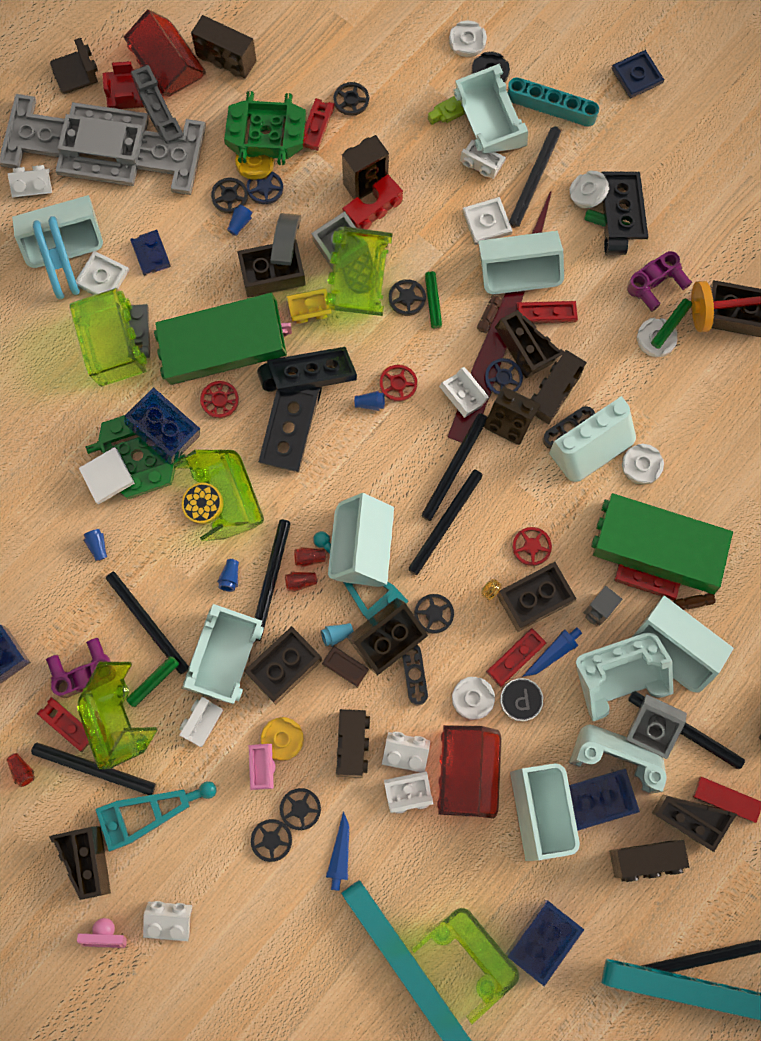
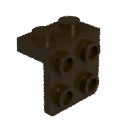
(75, 69)
(511, 415)

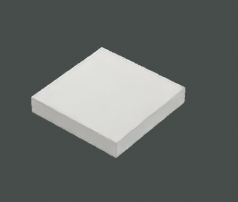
(487, 220)
(101, 274)
(106, 475)

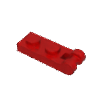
(317, 124)
(65, 724)

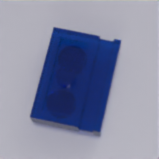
(150, 252)

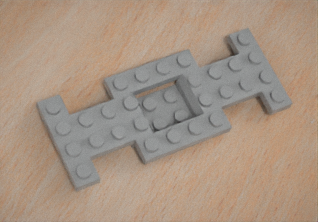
(101, 133)

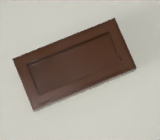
(345, 666)

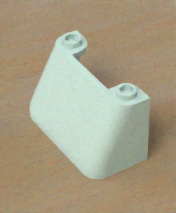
(490, 111)
(222, 654)
(622, 669)
(595, 741)

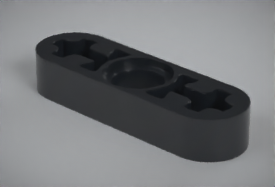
(570, 419)
(411, 690)

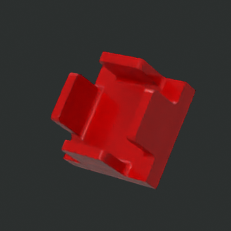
(120, 87)

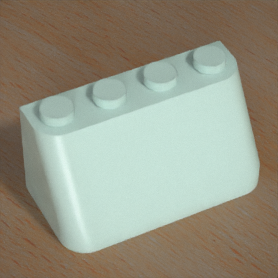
(76, 225)
(522, 262)
(595, 441)
(361, 541)
(694, 649)
(545, 812)

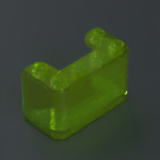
(358, 270)
(107, 337)

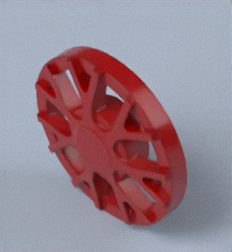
(219, 399)

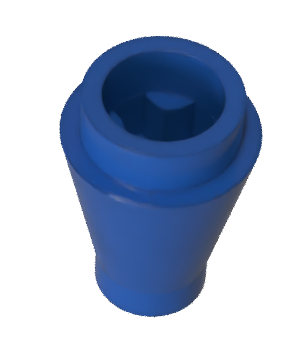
(239, 219)
(370, 401)
(96, 544)
(229, 577)

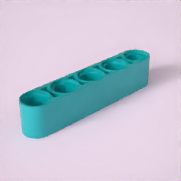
(558, 109)

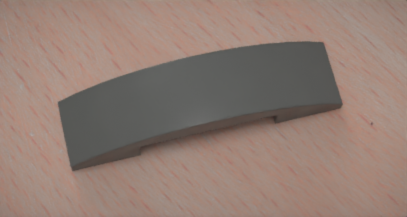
(155, 105)
(284, 238)

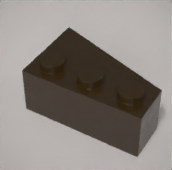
(526, 344)
(558, 385)
(352, 743)
(698, 821)
(84, 860)

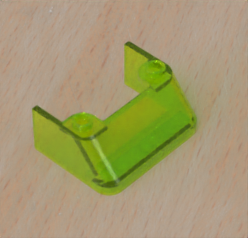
(228, 474)
(106, 720)
(499, 970)

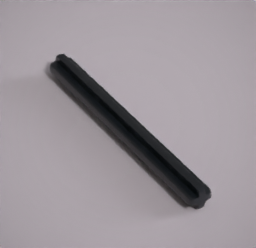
(535, 176)
(454, 467)
(445, 522)
(272, 572)
(146, 621)
(700, 738)
(89, 767)
(708, 957)

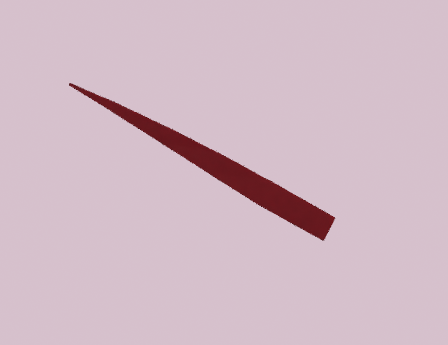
(492, 349)

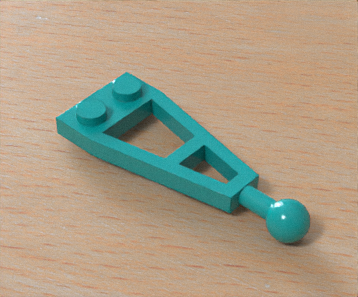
(322, 540)
(114, 825)

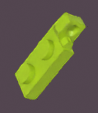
(446, 111)

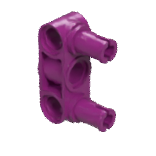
(653, 275)
(78, 677)

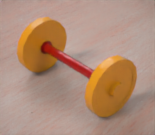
(704, 306)

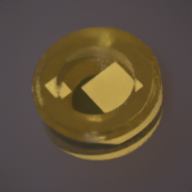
(491, 589)

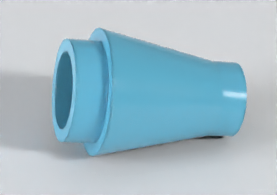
(334, 634)

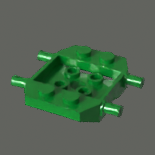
(265, 117)
(148, 473)

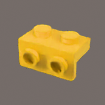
(308, 305)

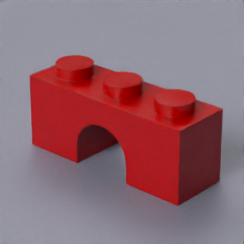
(388, 196)

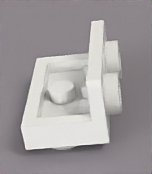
(487, 163)
(29, 182)
(464, 392)
(201, 721)
(406, 752)
(408, 792)
(167, 921)

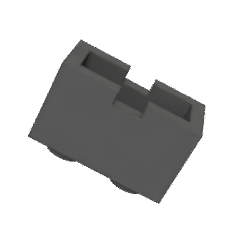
(602, 606)

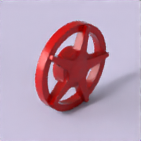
(398, 383)
(532, 546)

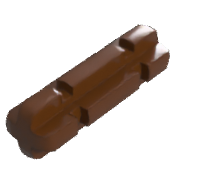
(489, 314)
(695, 601)

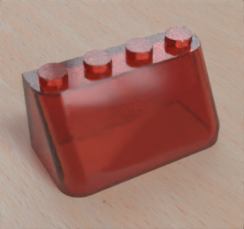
(163, 48)
(469, 771)

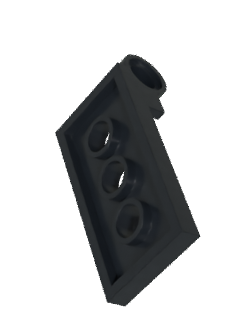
(615, 231)
(275, 372)
(297, 440)

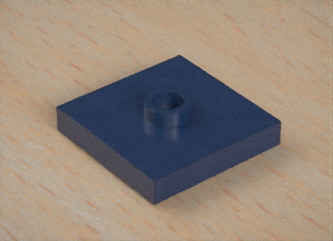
(637, 74)

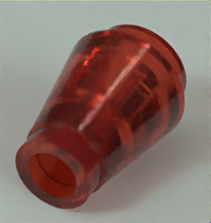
(308, 556)
(300, 580)
(20, 770)

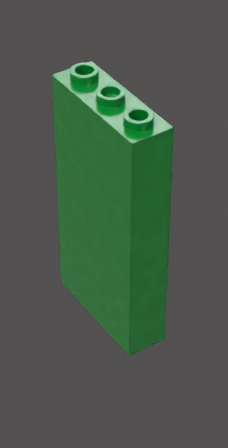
(220, 339)
(662, 543)

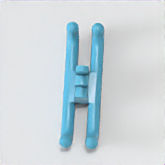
(55, 258)

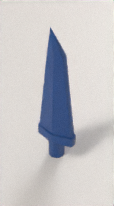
(562, 645)
(339, 861)

